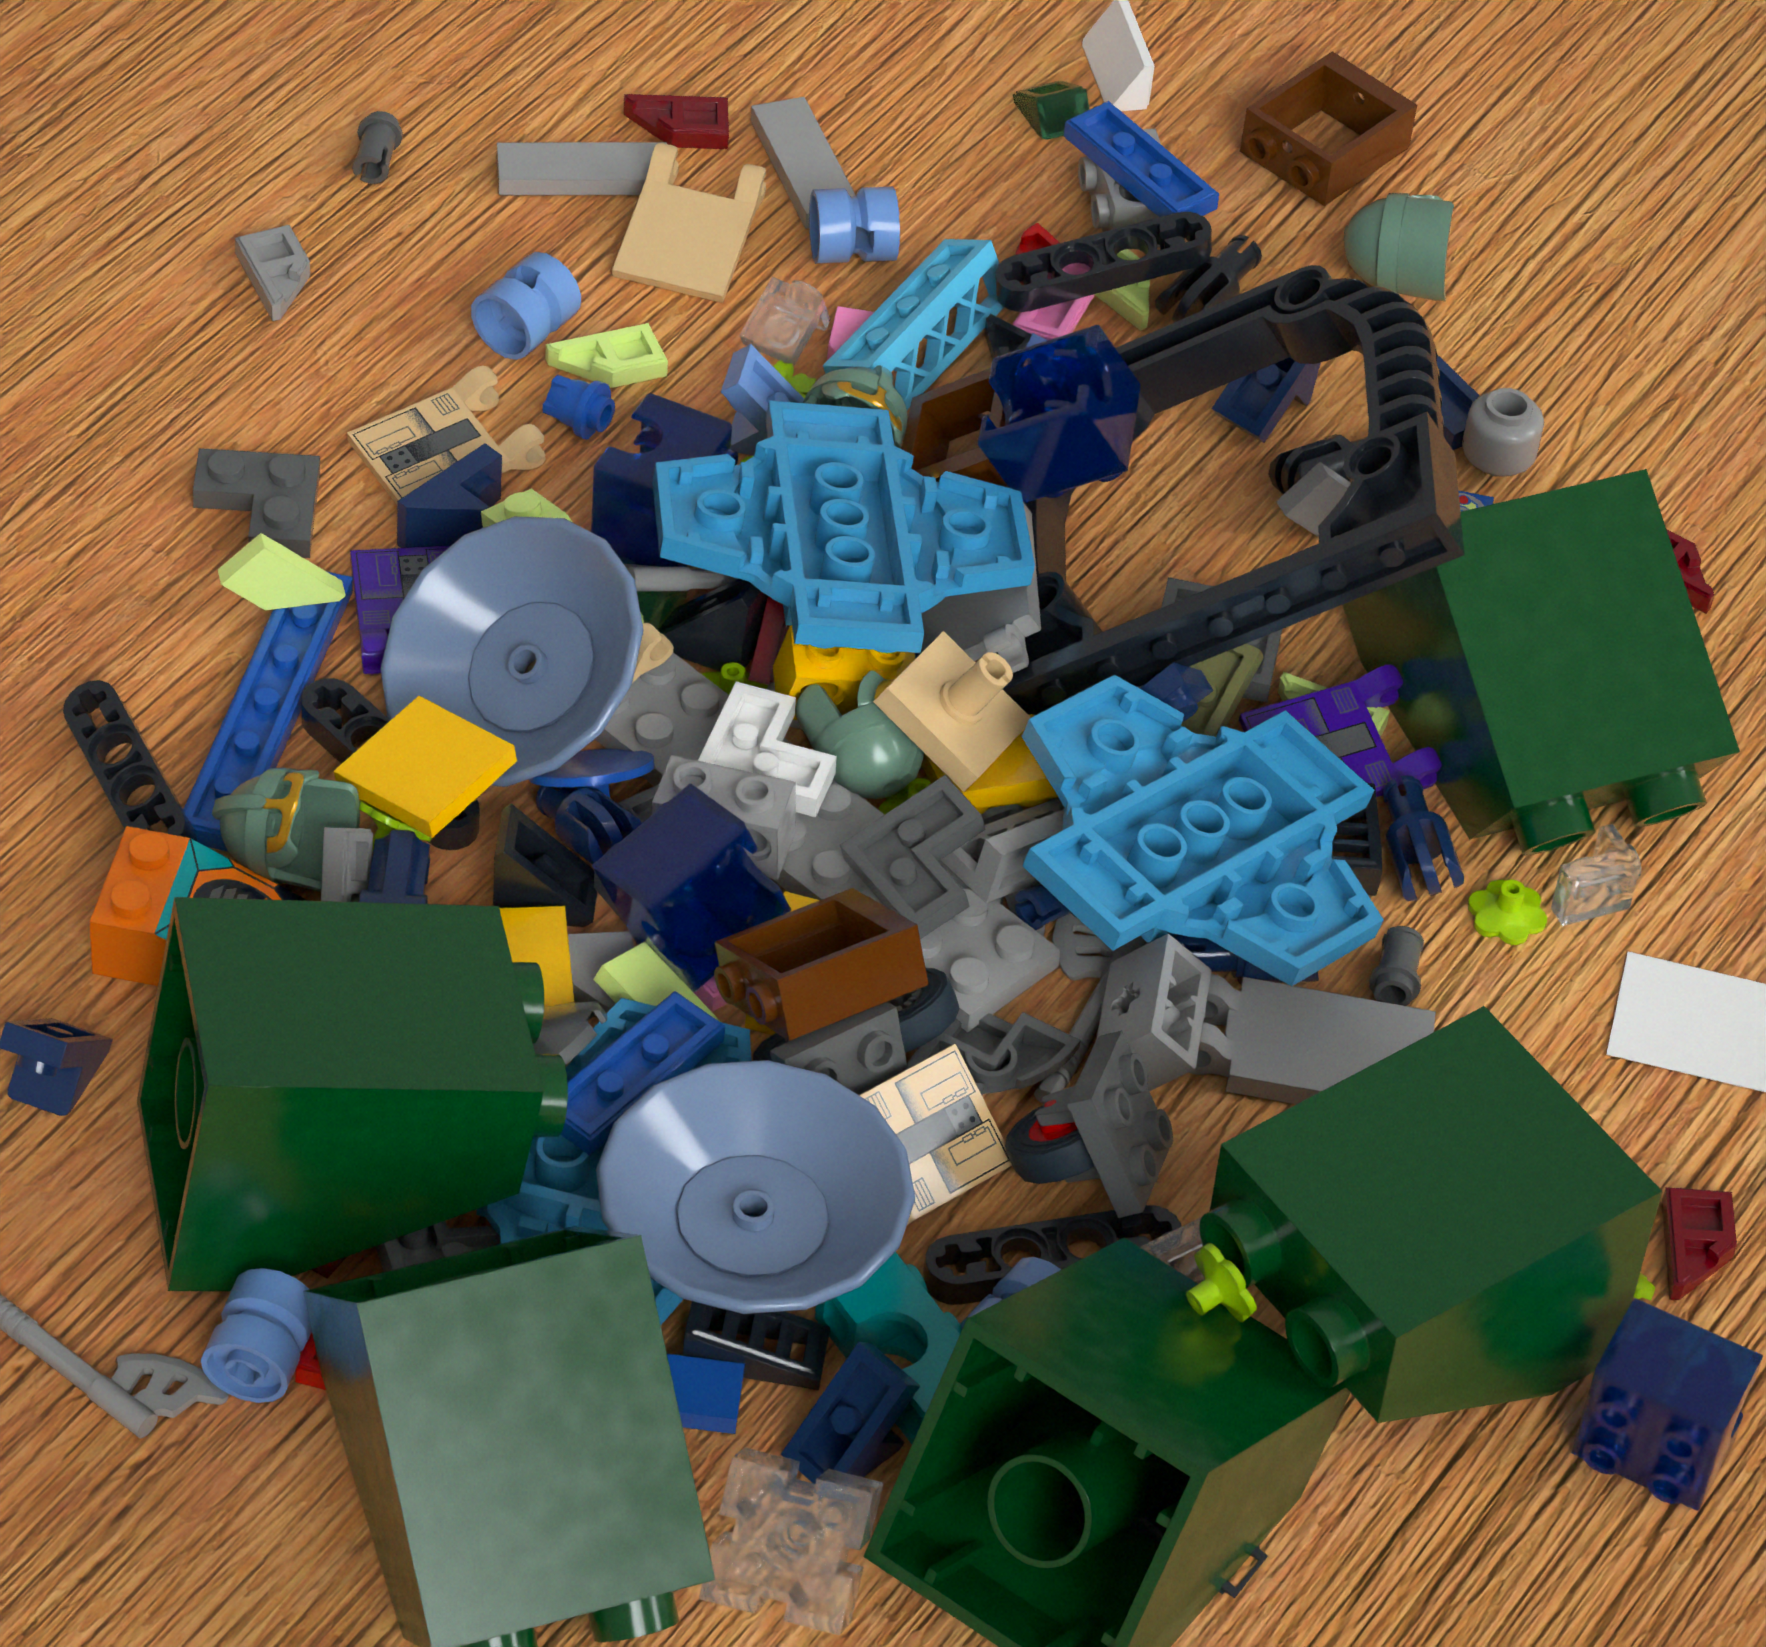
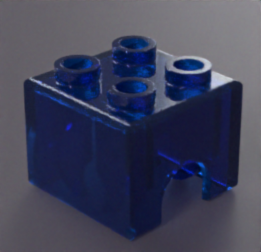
(1065, 414)
(623, 480)
(689, 883)
(1665, 1404)

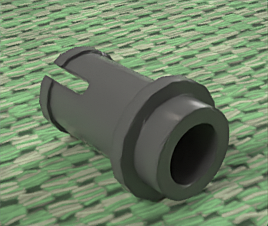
(378, 138)
(1397, 976)

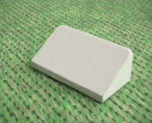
(1120, 58)

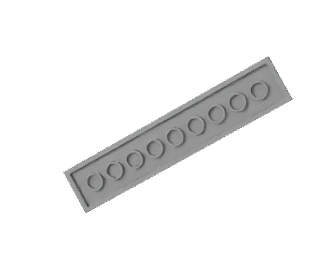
(981, 950)

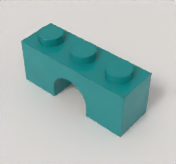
(899, 1320)

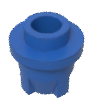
(580, 405)

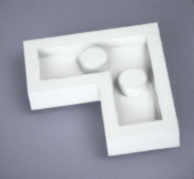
(751, 738)

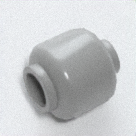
(1503, 432)

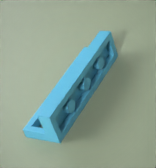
(921, 311)

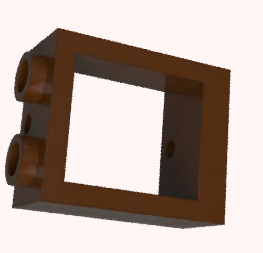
(1333, 86)
(947, 415)
(820, 963)

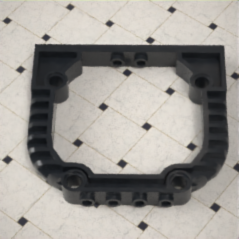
(1385, 528)

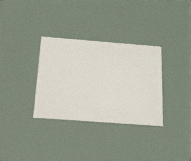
(1691, 1021)

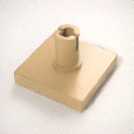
(955, 708)

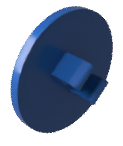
(598, 769)

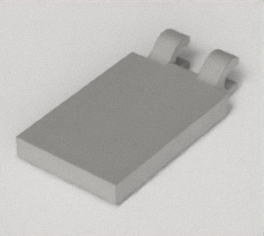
(989, 619)
(1298, 1039)

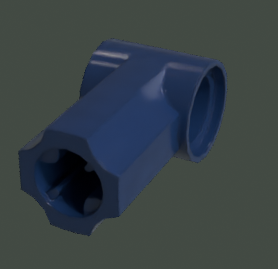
(398, 870)

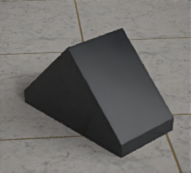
(718, 625)
(540, 871)

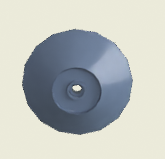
(496, 607)
(767, 1145)

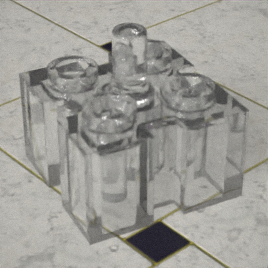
(791, 1540)

